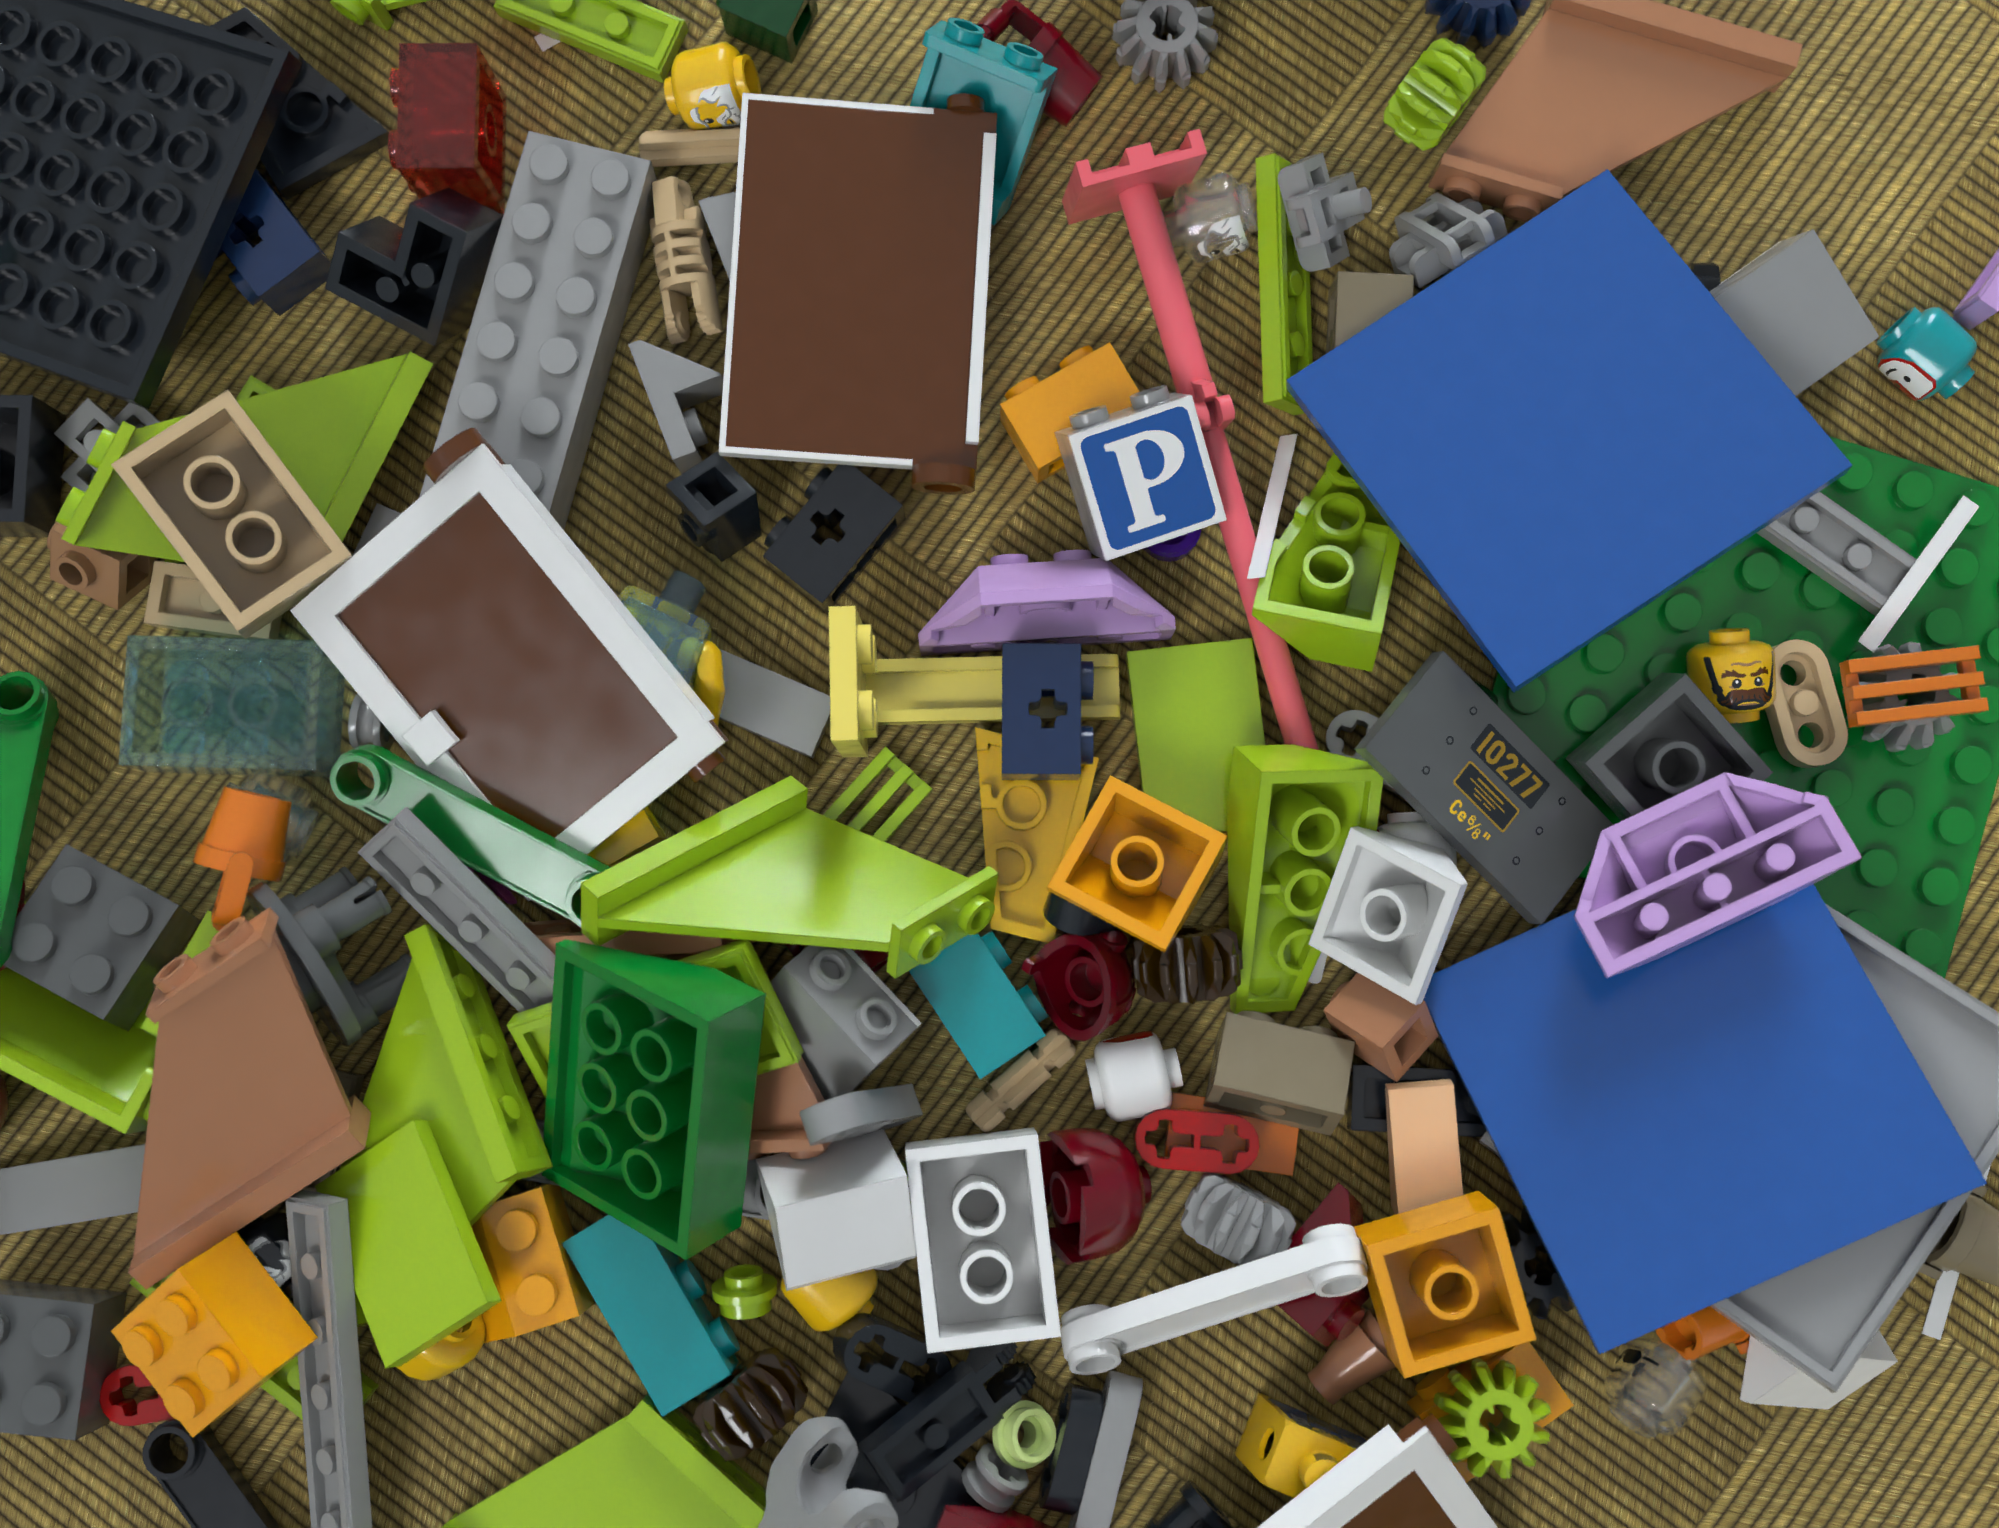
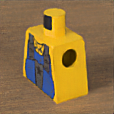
(1301, 1447)

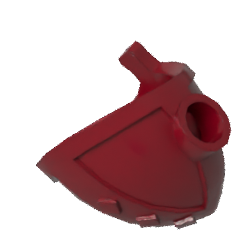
(1084, 978)

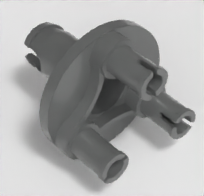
(310, 936)

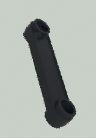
(206, 1486)

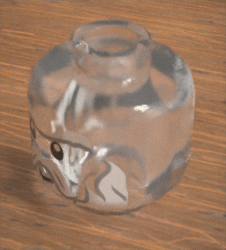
(1212, 217)

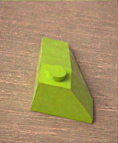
(1331, 574)
(1284, 842)

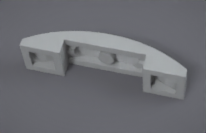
(70, 1189)

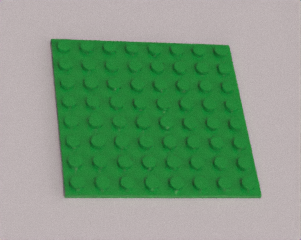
(1906, 810)

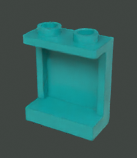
(1007, 78)

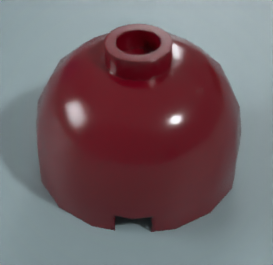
(1093, 1193)

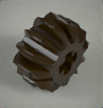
(1195, 968)
(751, 1404)

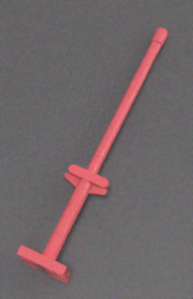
(1136, 190)

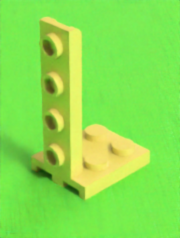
(928, 690)

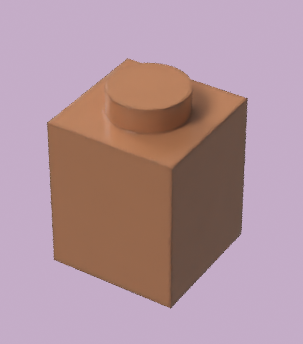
(1384, 1026)

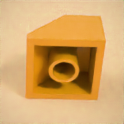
(1138, 864)
(529, 1264)

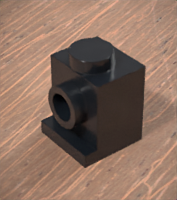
(710, 514)

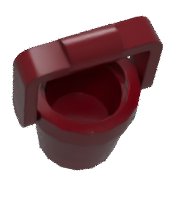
(1075, 75)

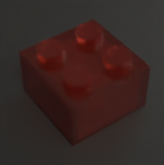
(449, 122)

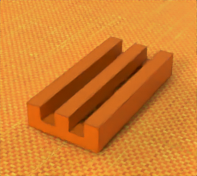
(1967, 680)

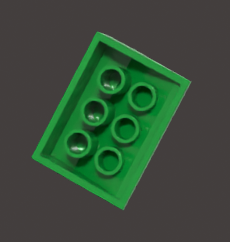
(652, 1091)

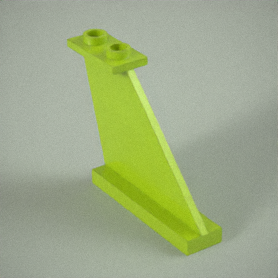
(323, 430)
(789, 878)
(453, 1067)
(628, 1476)

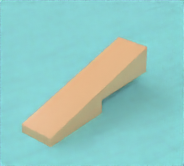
(1422, 1143)

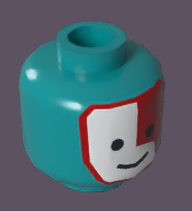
(1926, 354)

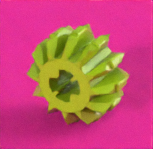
(1434, 94)
(1513, 1434)

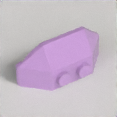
(1045, 603)
(1704, 866)

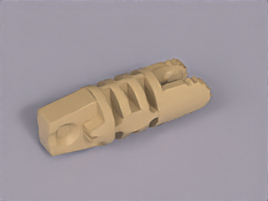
(683, 260)

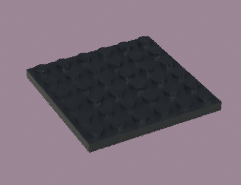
(120, 179)

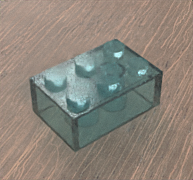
(230, 706)

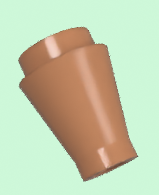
(1352, 1361)

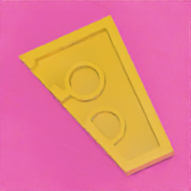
(1026, 836)

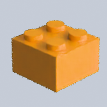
(1444, 1284)
(213, 1333)

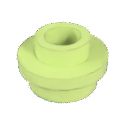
(1037, 1440)

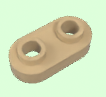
(1808, 703)

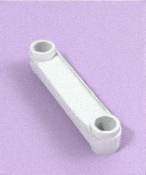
(1326, 1264)

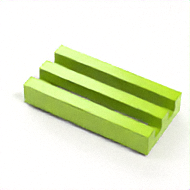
(902, 775)

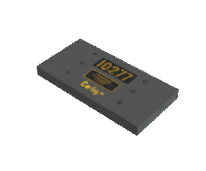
(1485, 787)

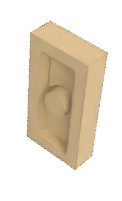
(183, 604)

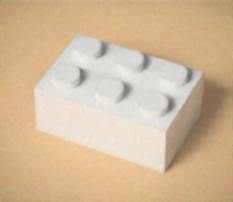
(982, 1240)

